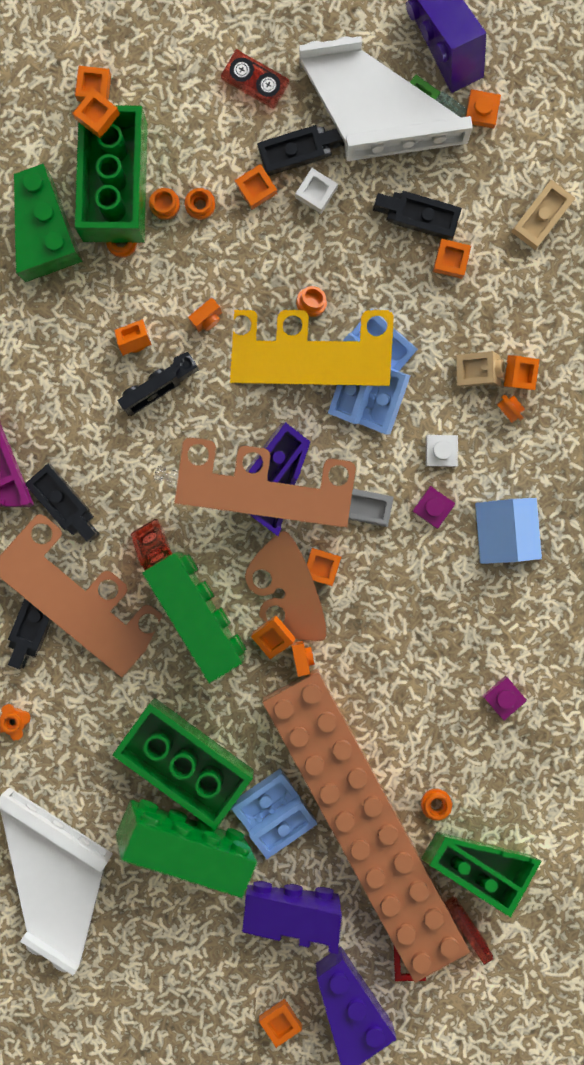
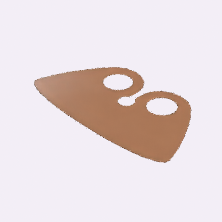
(289, 572)

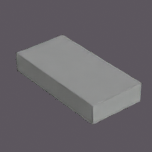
(370, 507)

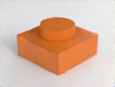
(92, 78)
(483, 108)
(96, 113)
(256, 187)
(452, 258)
(206, 316)
(132, 337)
(521, 372)
(323, 566)
(273, 637)
(303, 658)
(280, 1023)

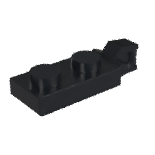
(298, 148)
(419, 213)
(159, 384)
(62, 502)
(27, 634)

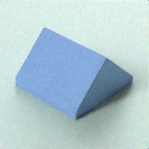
(508, 530)

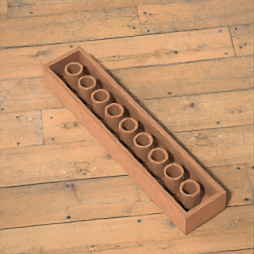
(366, 825)

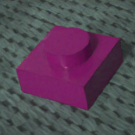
(433, 507)
(504, 698)

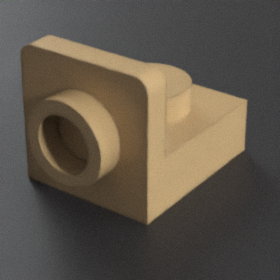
(480, 369)

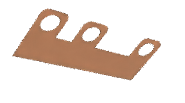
(255, 495)

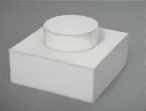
(316, 190)
(442, 450)

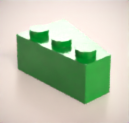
(41, 226)
(483, 869)

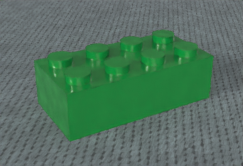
(113, 180)
(195, 616)
(184, 763)
(185, 848)

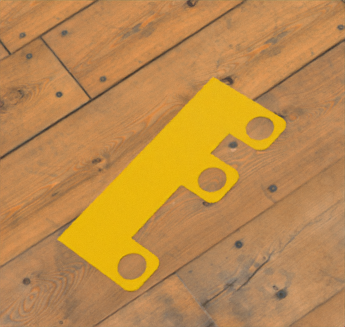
(300, 361)

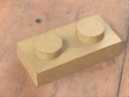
(543, 215)

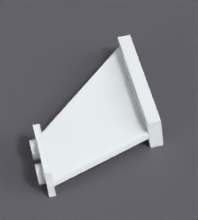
(374, 105)
(55, 879)

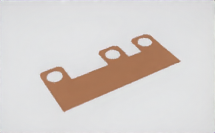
(69, 606)

